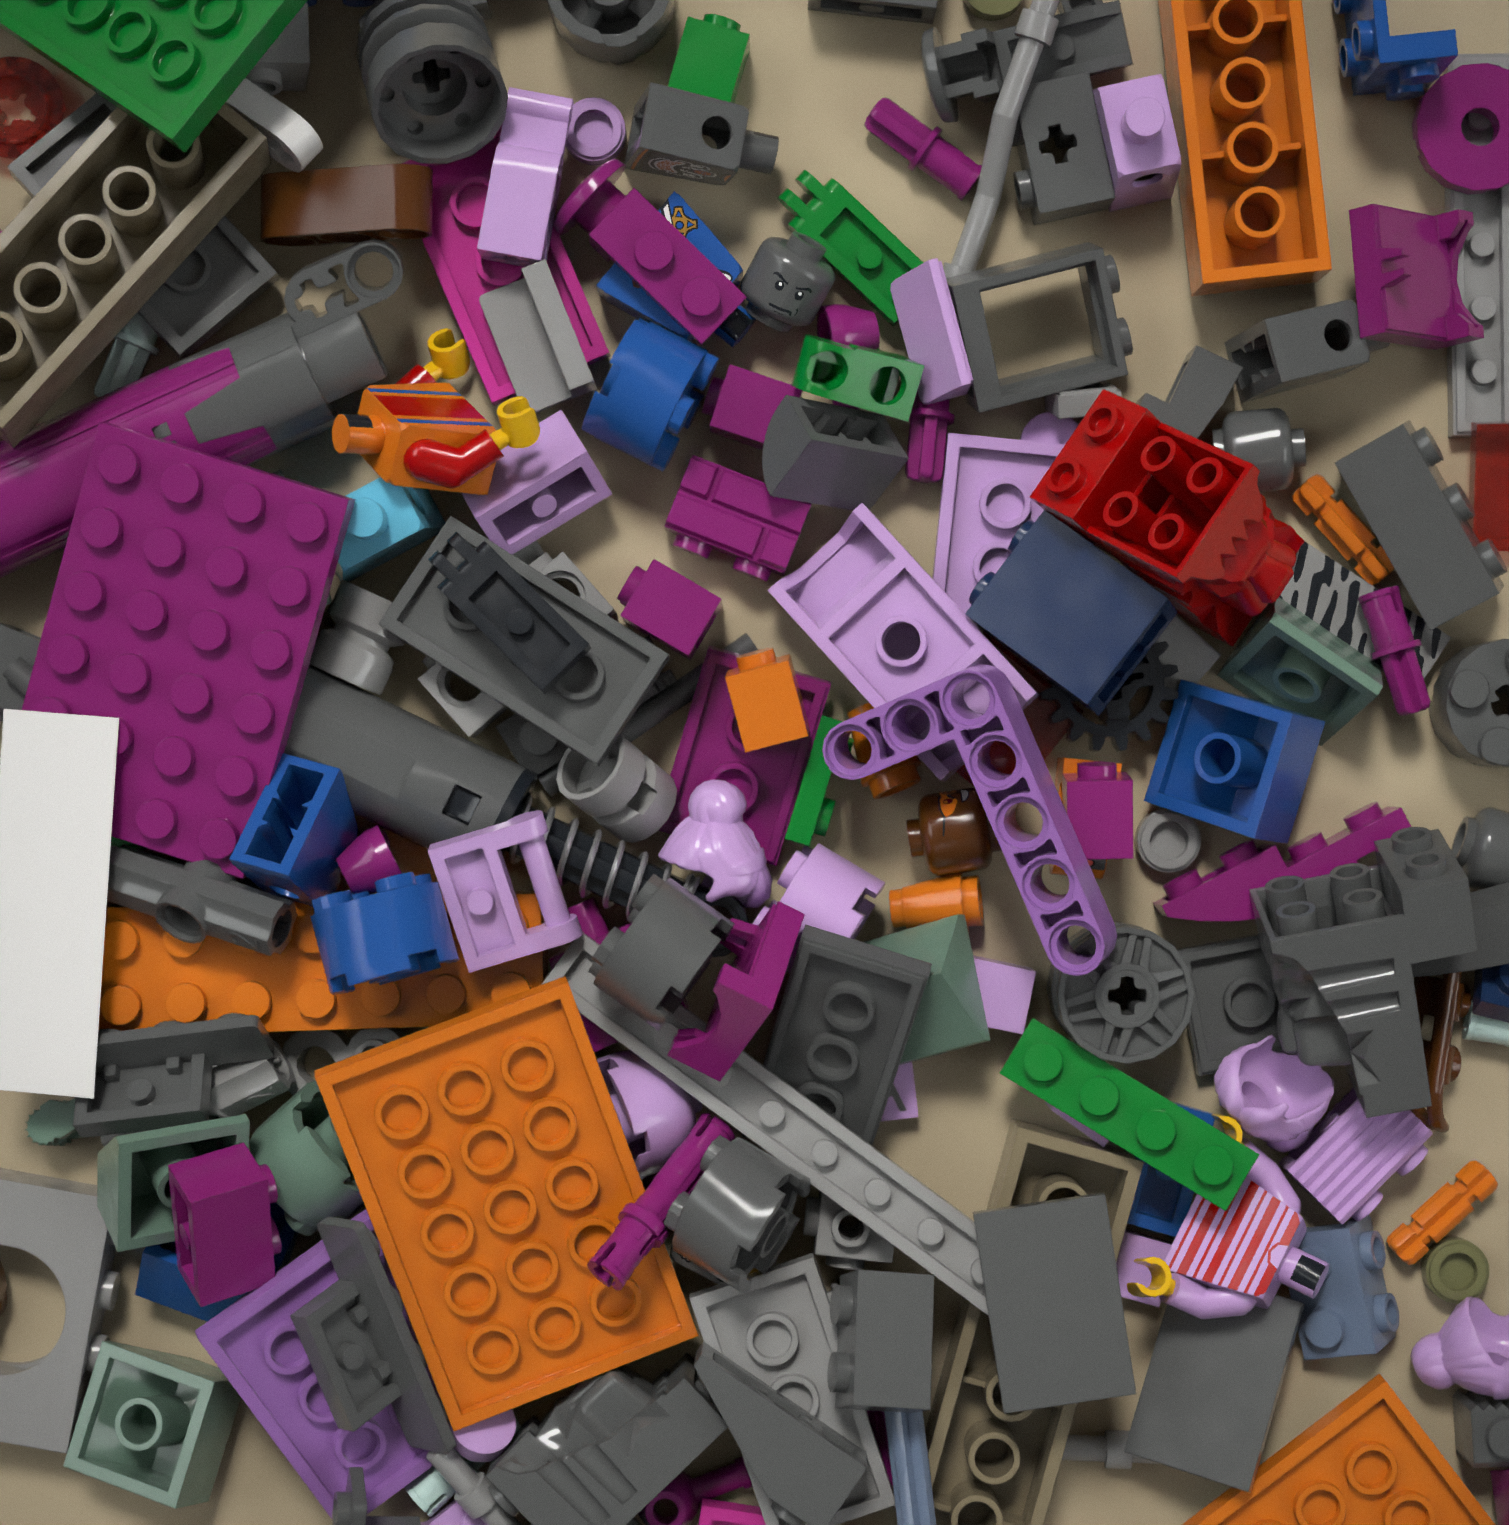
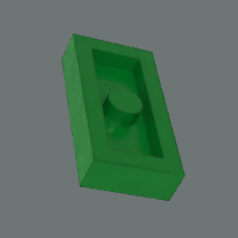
(813, 810)

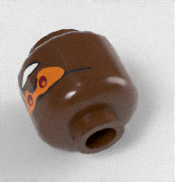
(952, 833)

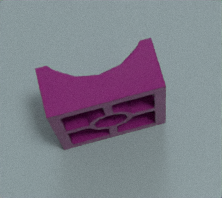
(1409, 276)
(742, 992)

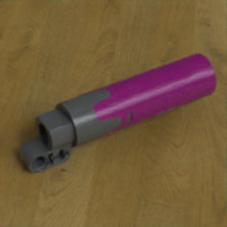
(227, 401)

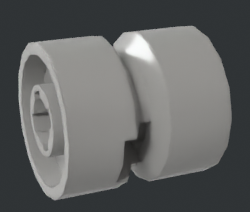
(357, 643)
(623, 794)

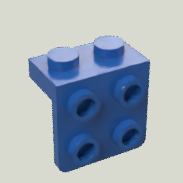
(1387, 63)

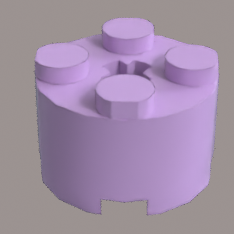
(827, 892)

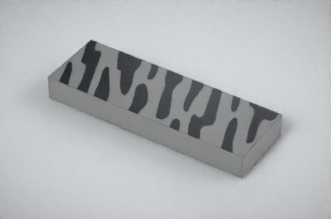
(1330, 598)

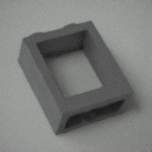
(1109, 334)

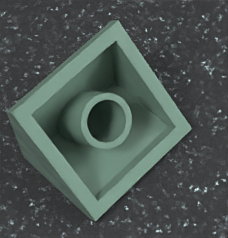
(1302, 668)
(951, 1004)

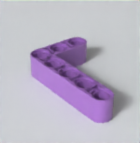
(999, 796)

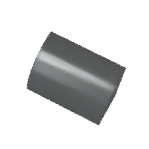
(829, 454)

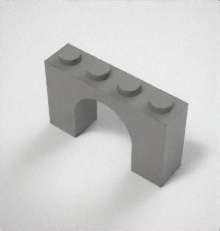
(66, 1231)

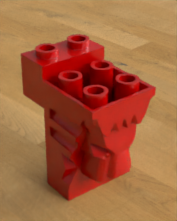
(1172, 514)

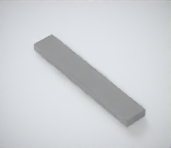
(1481, 367)

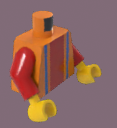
(428, 432)

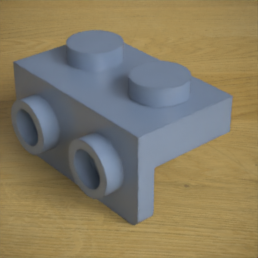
(1353, 1306)

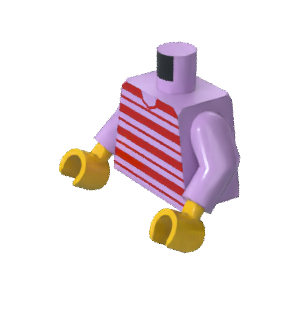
(1237, 1256)

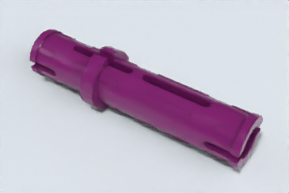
(643, 1221)

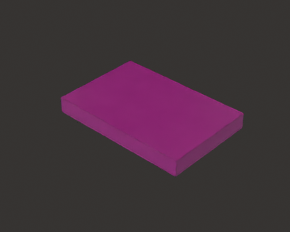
(714, 750)

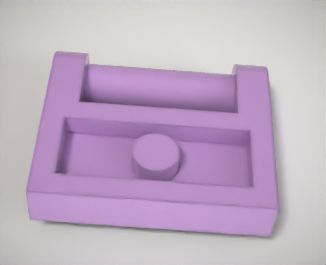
(484, 899)

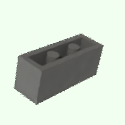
(1423, 523)

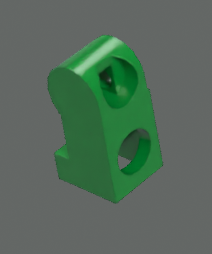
(858, 376)

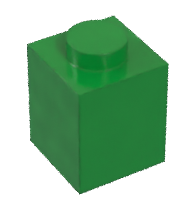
(711, 57)

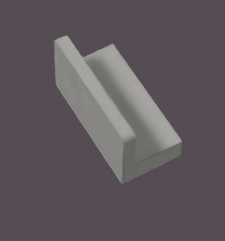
(537, 339)

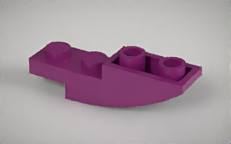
(1225, 891)

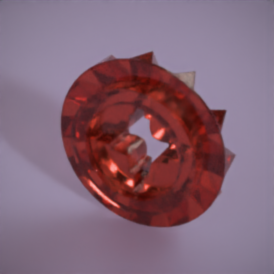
(43, 99)

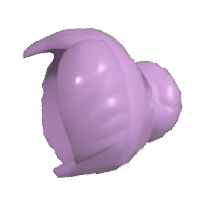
(720, 845)
(1273, 1094)
(1467, 1351)

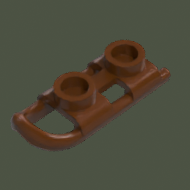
(1448, 1002)

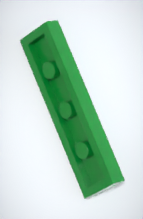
(1129, 1114)

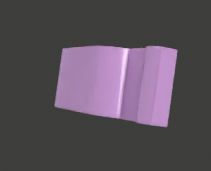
(525, 179)

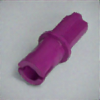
(923, 147)
(927, 440)
(1395, 649)

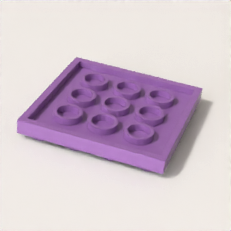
(272, 1374)

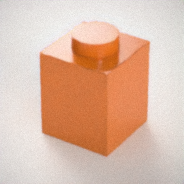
(766, 699)

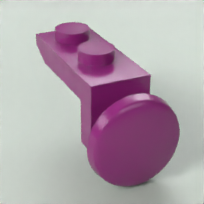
(650, 252)

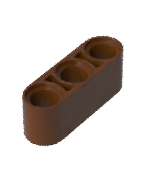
(346, 205)

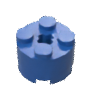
(650, 393)
(383, 934)

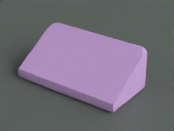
(932, 332)

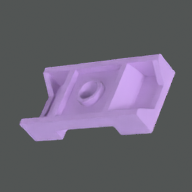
(861, 590)

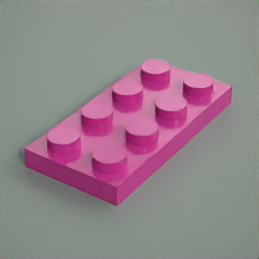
(456, 223)

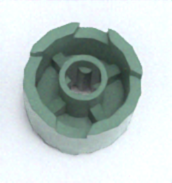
(306, 1162)

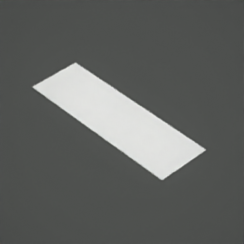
(53, 896)

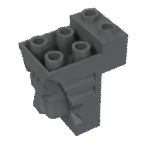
(1345, 958)
(606, 1447)

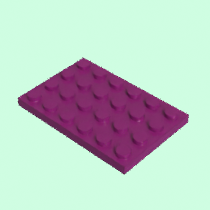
(192, 623)

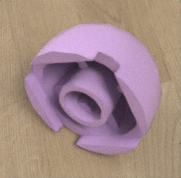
(650, 1109)

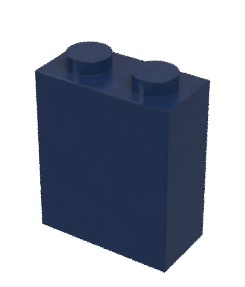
(1070, 611)

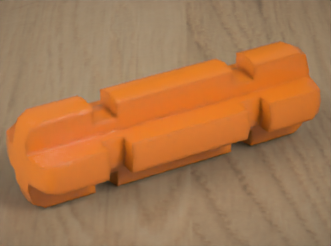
(1343, 528)
(1442, 1212)

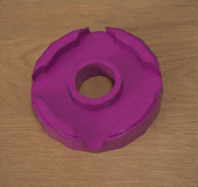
(1439, 134)

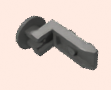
(1084, 41)

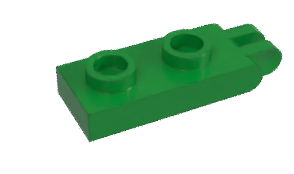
(854, 240)

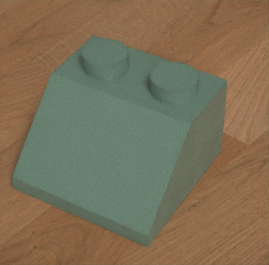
(135, 1176)
(153, 1424)

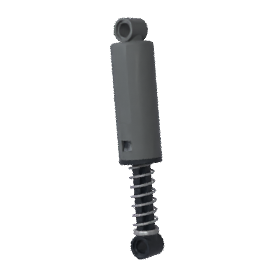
(443, 786)

